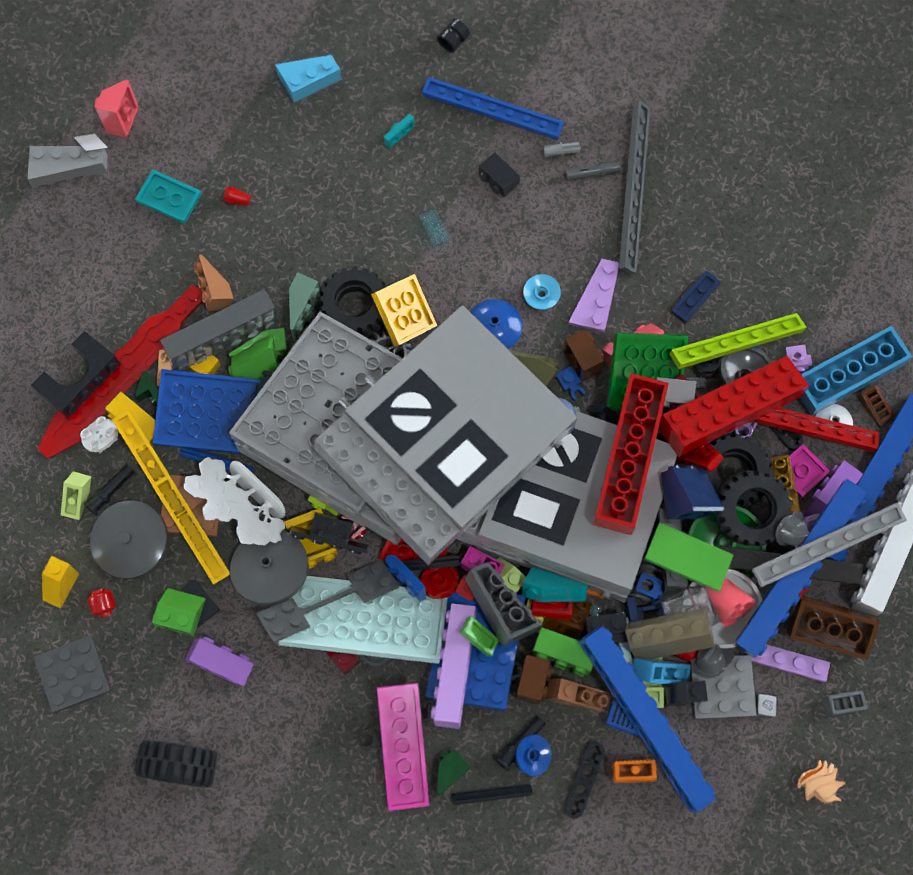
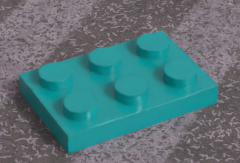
(168, 196)

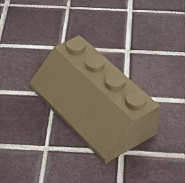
(670, 634)

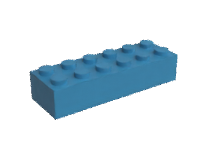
(854, 369)

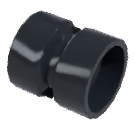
(453, 36)
(707, 368)

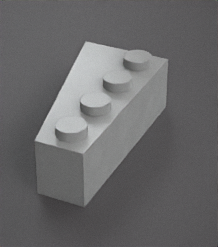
(62, 163)

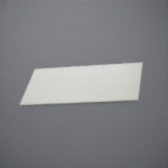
(90, 142)

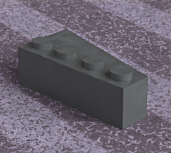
(500, 605)

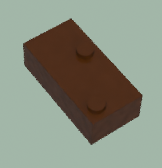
(833, 627)

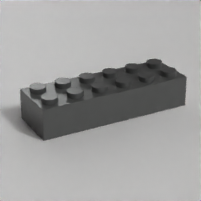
(219, 331)

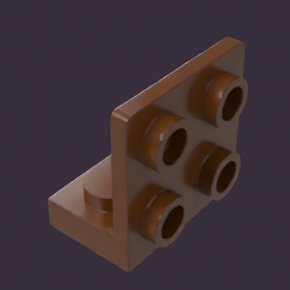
(573, 627)

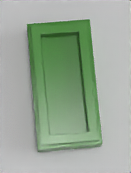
(479, 636)

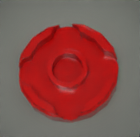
(440, 582)

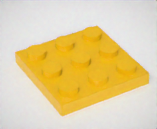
(404, 310)

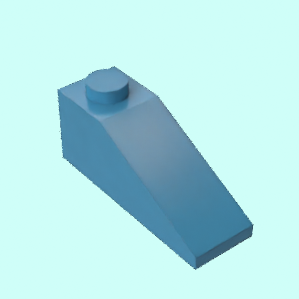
(661, 671)

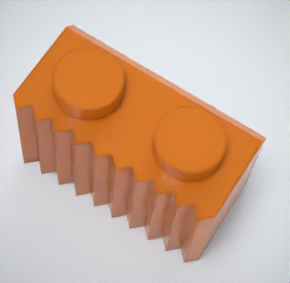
(634, 771)

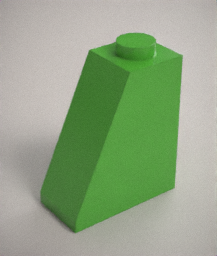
(255, 360)

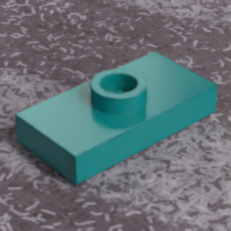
(398, 131)

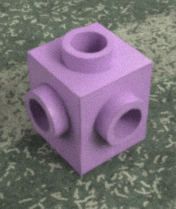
(799, 357)

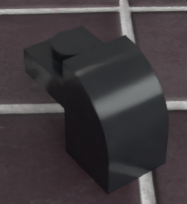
(685, 692)

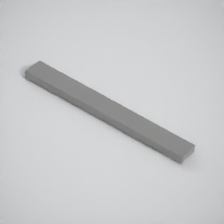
(829, 544)

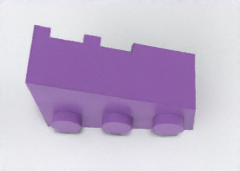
(830, 485)
(219, 661)

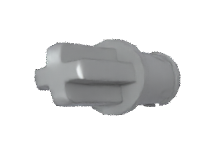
(560, 149)

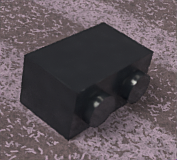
(498, 175)

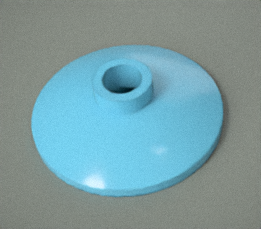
(544, 284)

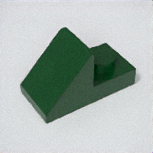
(147, 389)

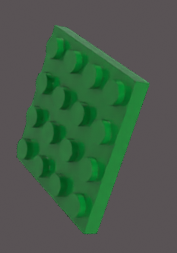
(644, 356)

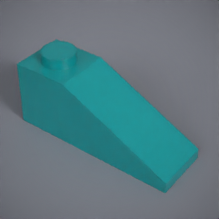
(552, 587)

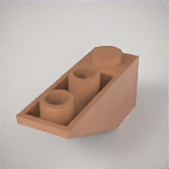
(214, 287)
(578, 695)

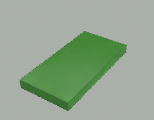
(688, 557)

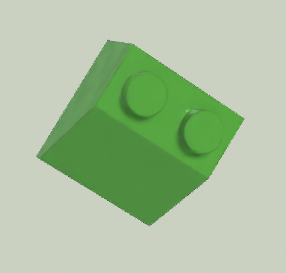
(178, 612)

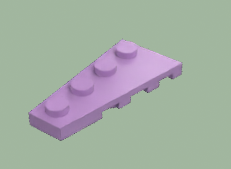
(596, 300)

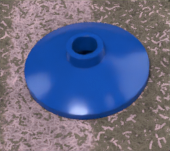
(539, 758)

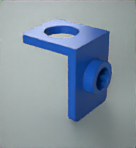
(657, 590)

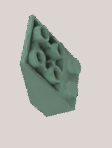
(303, 297)

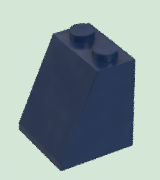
(689, 493)

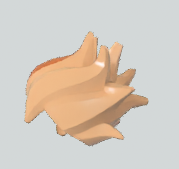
(820, 783)

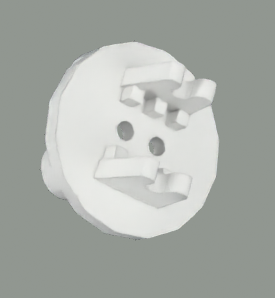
(99, 435)

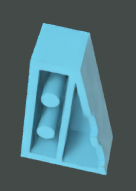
(308, 75)

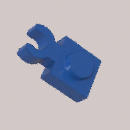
(569, 381)

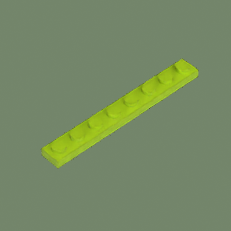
(737, 340)

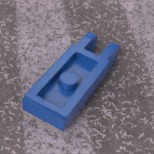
(405, 577)

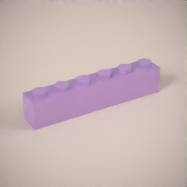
(454, 669)

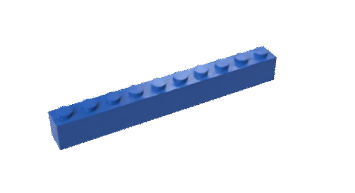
(882, 464)
(786, 590)
(647, 719)

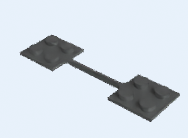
(288, 619)

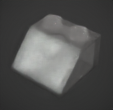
(691, 599)

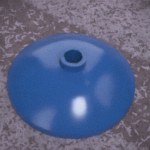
(509, 321)

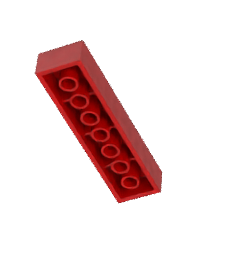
(732, 406)
(631, 454)

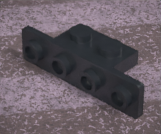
(330, 531)

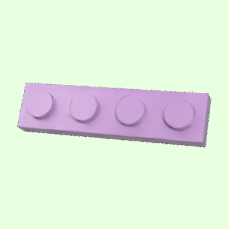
(793, 663)

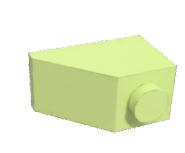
(75, 494)
(512, 576)

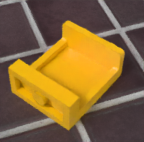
(314, 551)

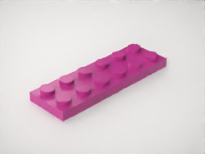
(402, 746)

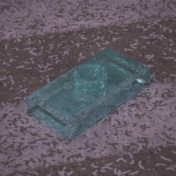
(434, 228)

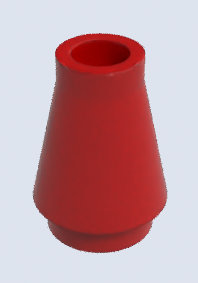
(235, 196)

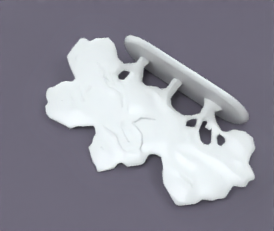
(229, 502)

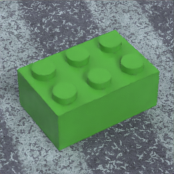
(562, 652)

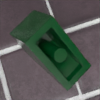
(450, 770)

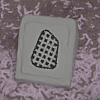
(765, 705)

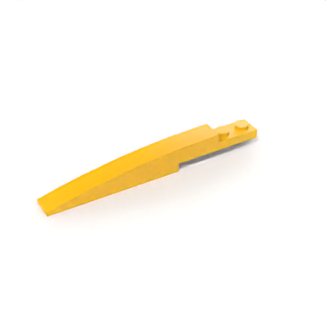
(171, 497)

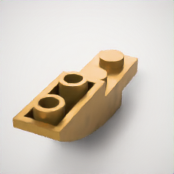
(783, 470)

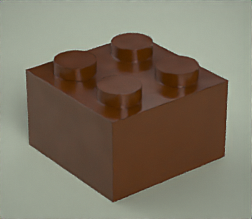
(583, 355)
(532, 680)

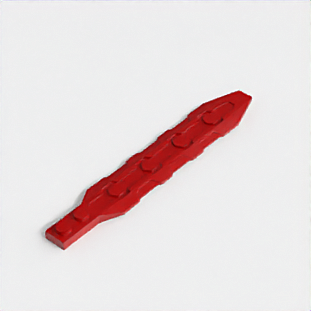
(135, 358)

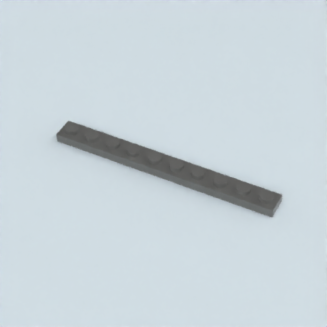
(634, 188)

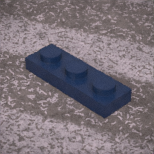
(695, 297)

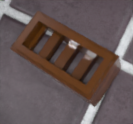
(871, 408)

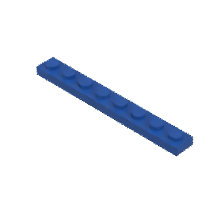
(493, 108)

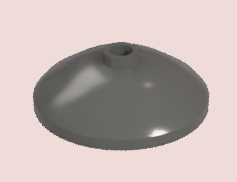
(742, 363)

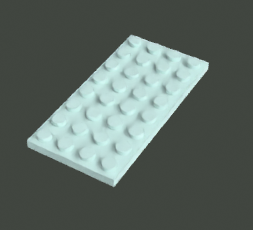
(383, 627)

